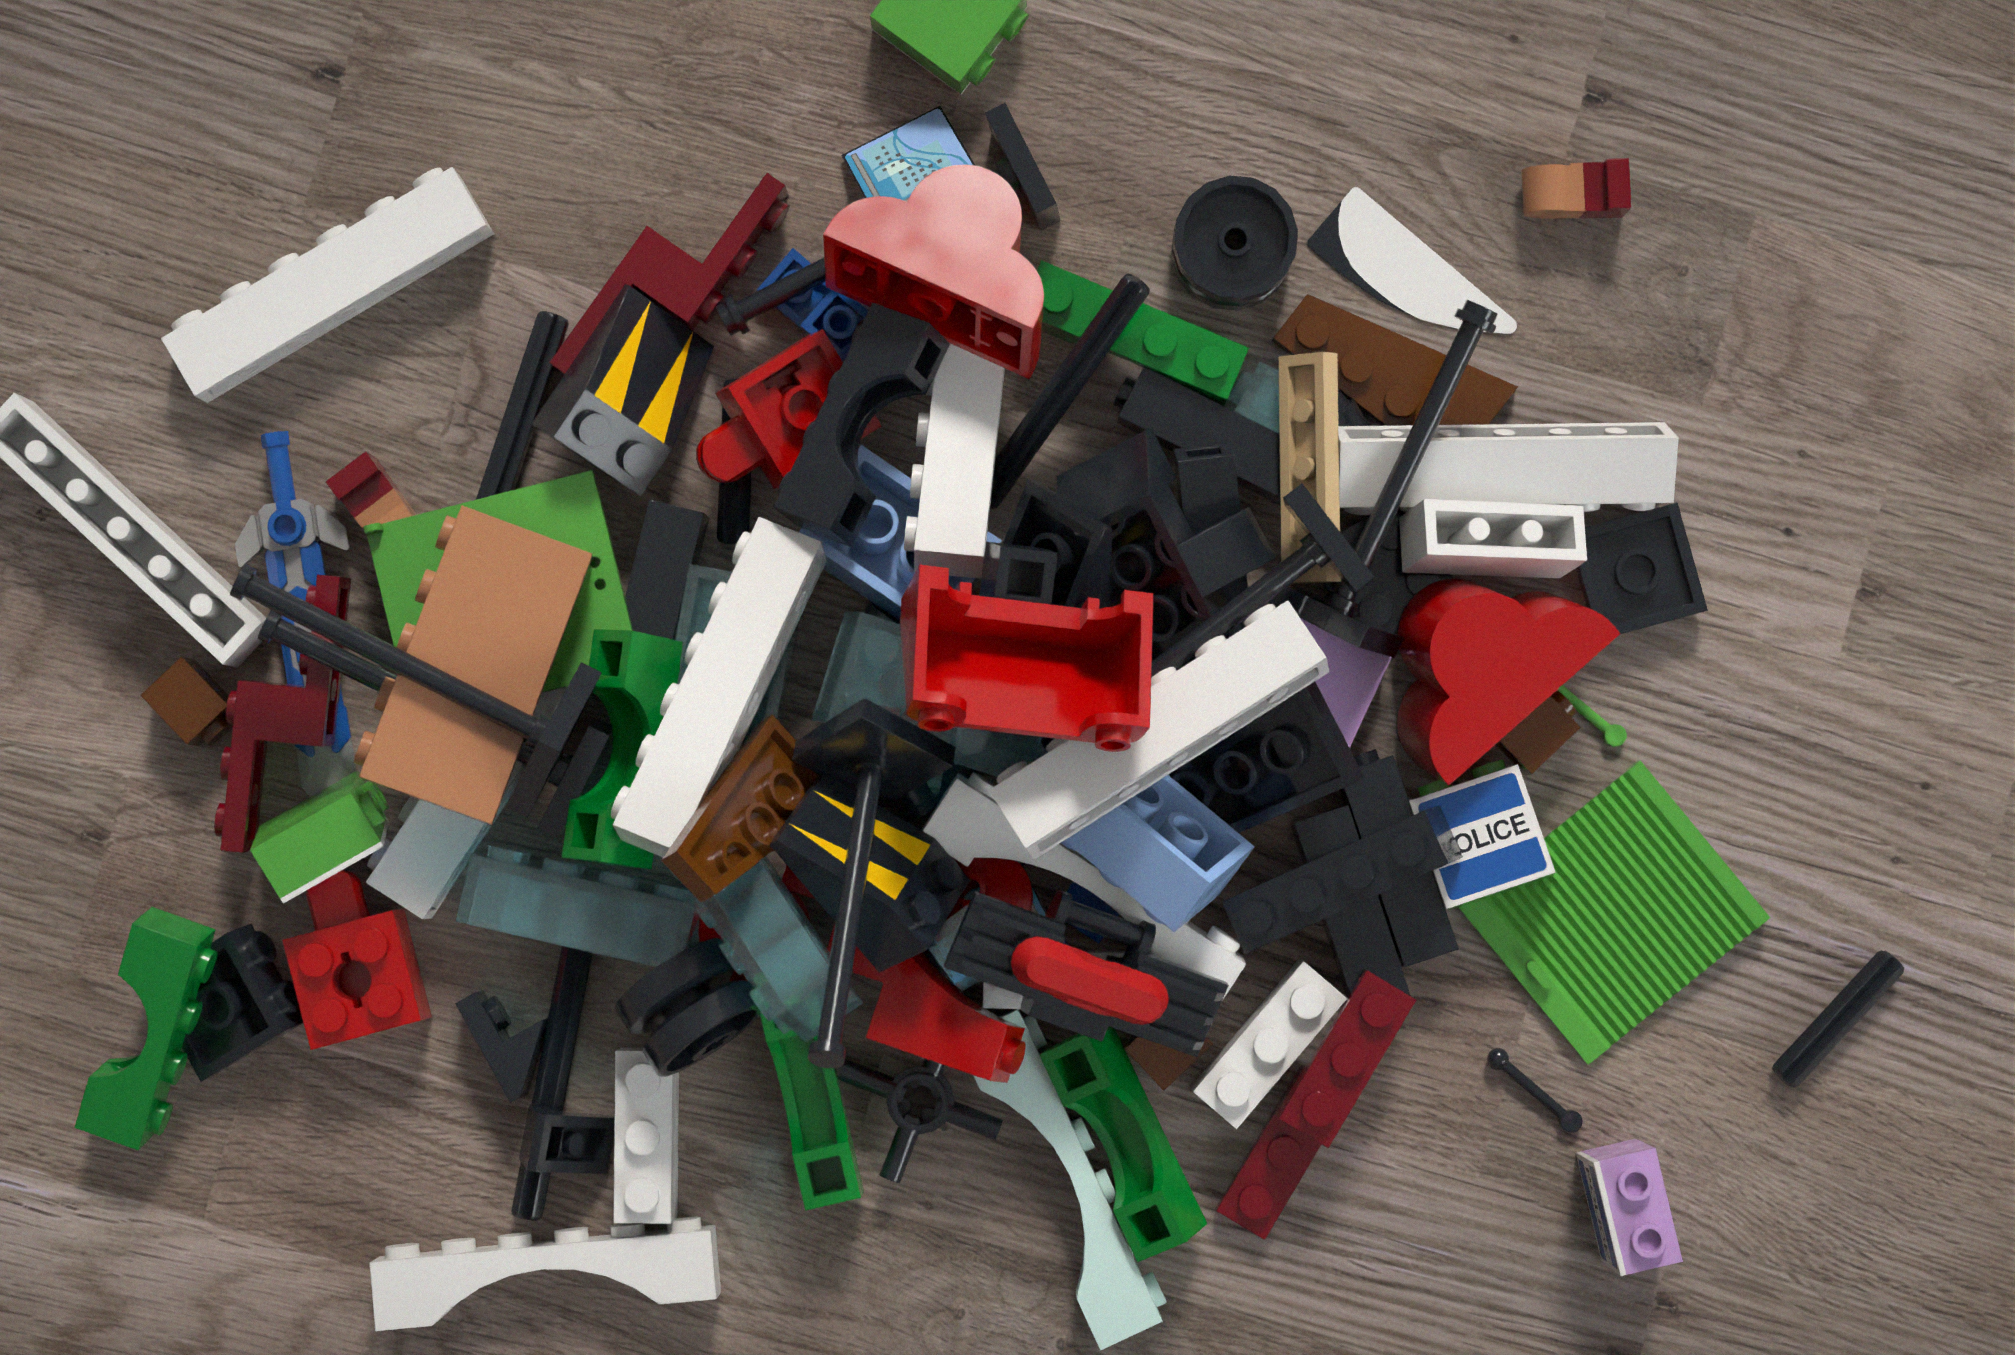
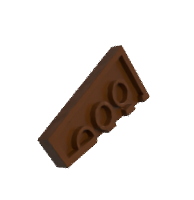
(1386, 370)
(740, 812)

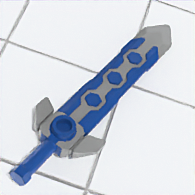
(293, 560)

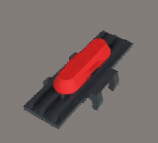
(1080, 990)

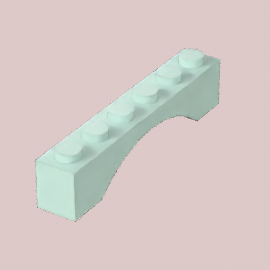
(1110, 1284)

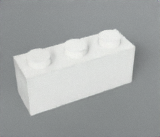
(1492, 538)
(1268, 1043)
(645, 1141)

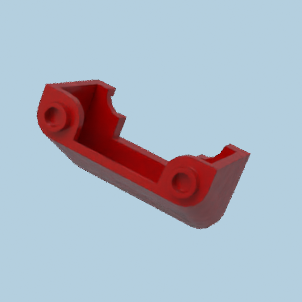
(1026, 663)

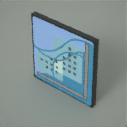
(906, 155)

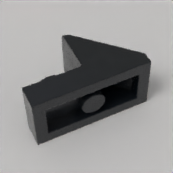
(510, 1058)
(566, 1141)

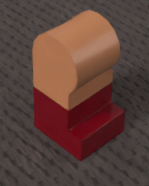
(1577, 190)
(369, 492)

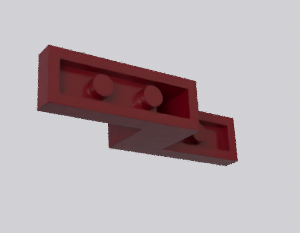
(675, 278)
(277, 714)
(1315, 1104)

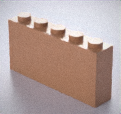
(494, 623)

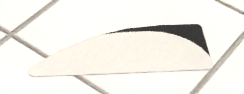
(1396, 265)

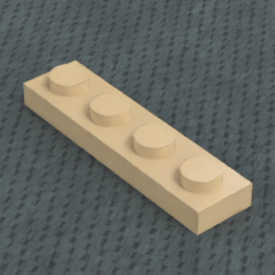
(1309, 445)

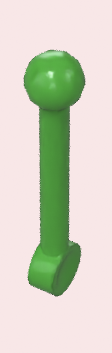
(1613, 735)

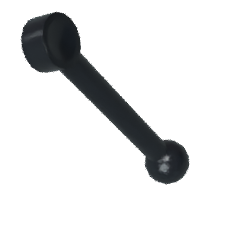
(1568, 1119)

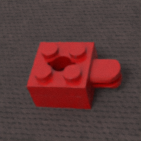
(771, 413)
(355, 968)

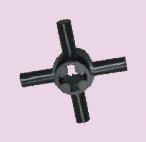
(910, 1125)

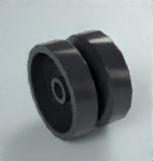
(1228, 276)
(688, 1007)

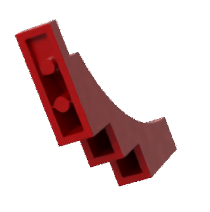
(930, 1017)

